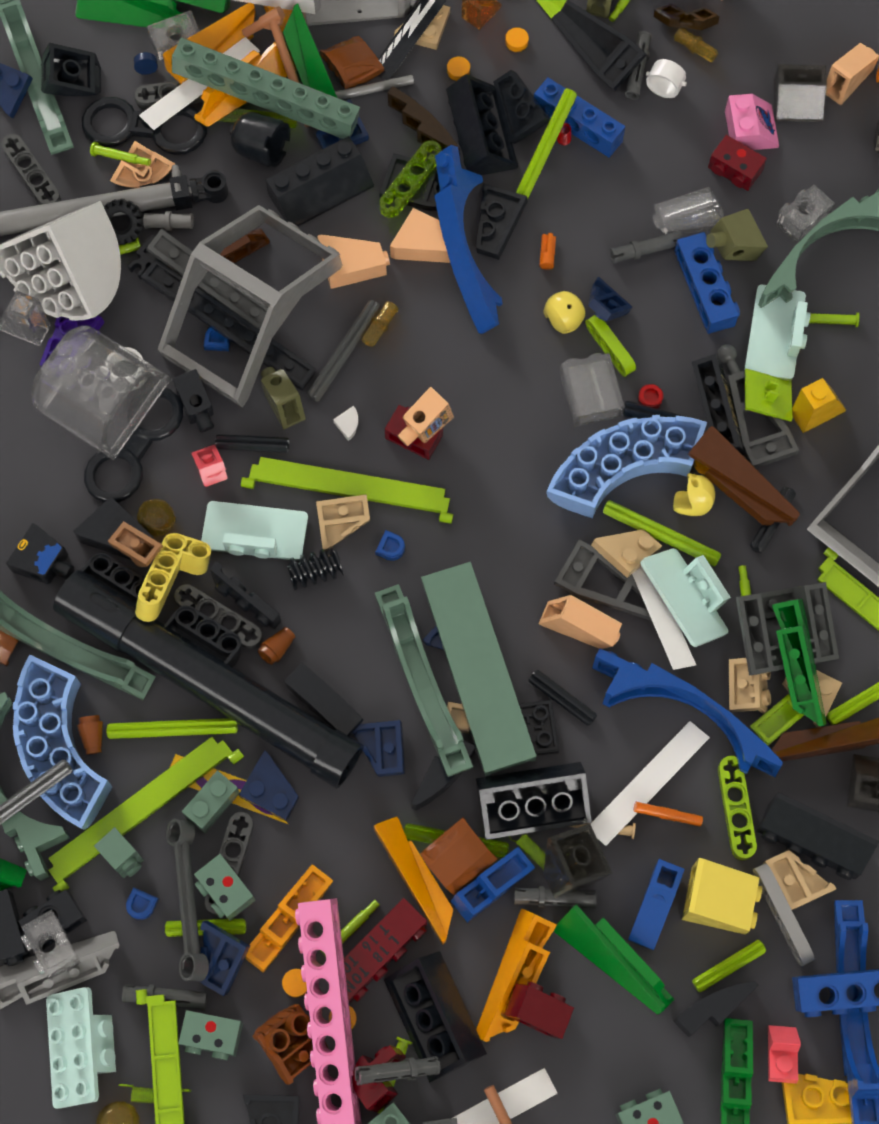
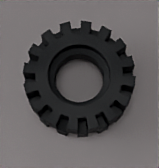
(134, 215)

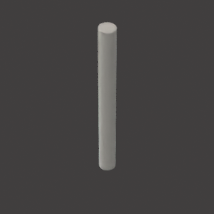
(375, 87)

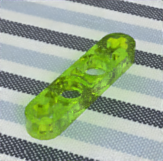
(409, 178)

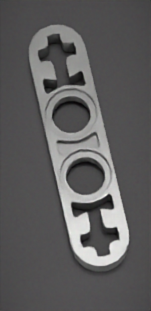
(783, 915)

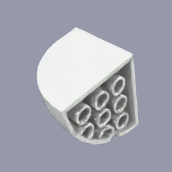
(66, 263)

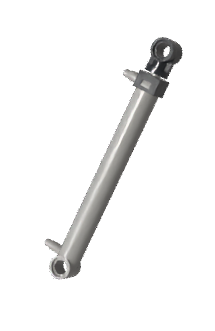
(148, 198)

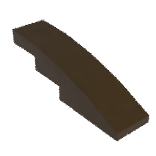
(419, 119)

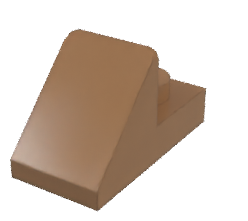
(135, 544)

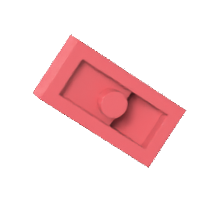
(209, 465)
(783, 1054)

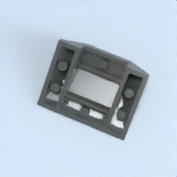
(760, 626)

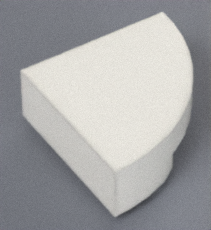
(347, 422)

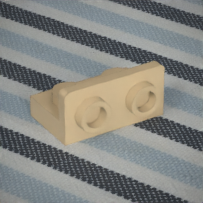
(747, 691)

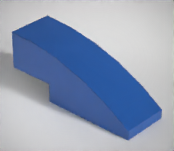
(492, 884)

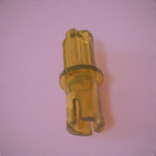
(695, 44)
(380, 324)

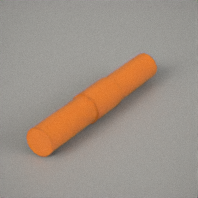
(668, 814)

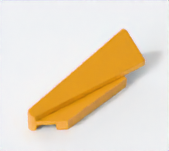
(416, 876)

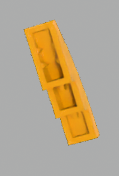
(282, 923)

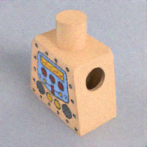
(425, 417)

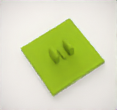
(768, 395)

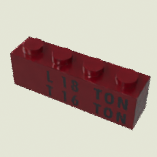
(381, 946)

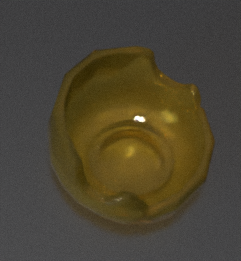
(156, 517)
(118, 1113)

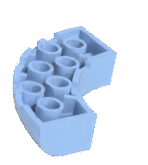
(621, 454)
(45, 737)

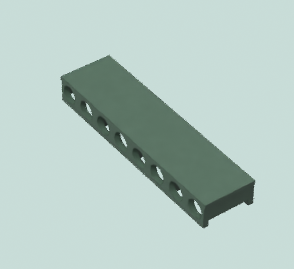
(478, 669)

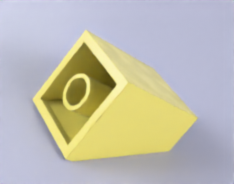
(721, 897)

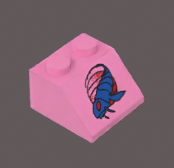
(751, 121)

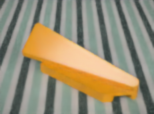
(219, 35)
(220, 104)
(521, 963)

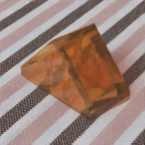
(479, 11)

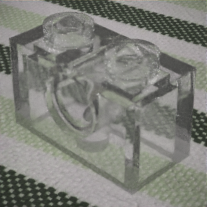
(160, 32)
(797, 224)
(61, 957)

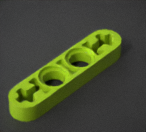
(741, 807)

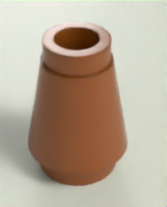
(276, 646)
(91, 731)

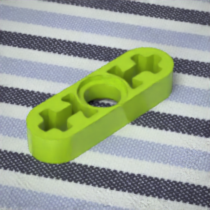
(610, 344)

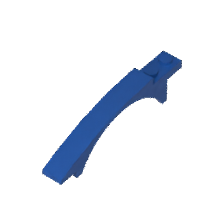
(450, 202)
(634, 682)
(856, 1041)

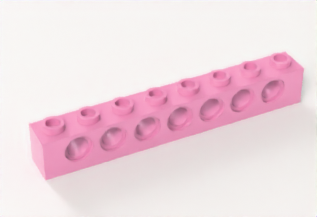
(336, 1000)

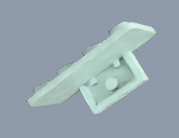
(777, 335)
(255, 530)
(690, 593)
(78, 1047)

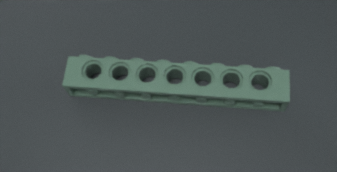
(264, 89)

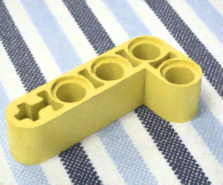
(177, 554)

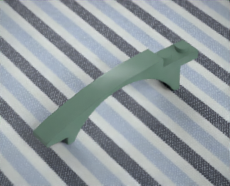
(29, 62)
(847, 216)
(98, 664)
(417, 670)
(32, 835)

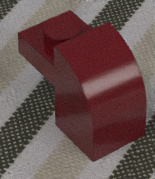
(377, 1095)

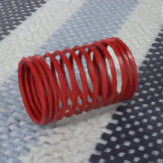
(564, 137)

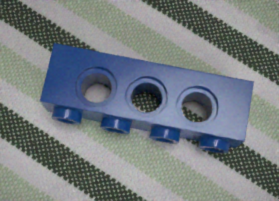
(585, 120)
(713, 316)
(807, 991)

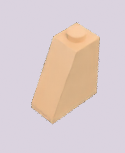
(850, 72)
(419, 240)
(360, 260)
(581, 622)

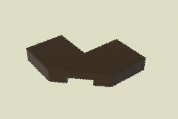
(676, 17)

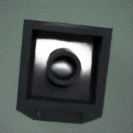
(70, 71)

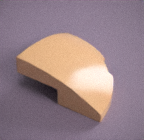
(137, 175)

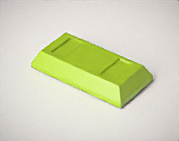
(776, 721)

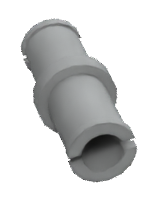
(168, 220)

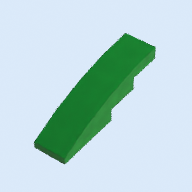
(736, 1072)

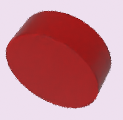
(650, 396)

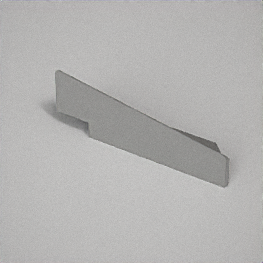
(26, 982)

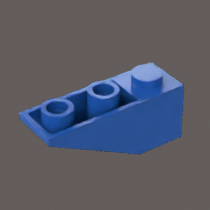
(656, 904)

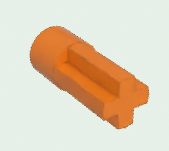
(547, 252)

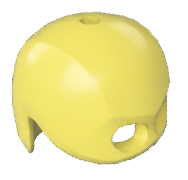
(561, 317)
(698, 497)

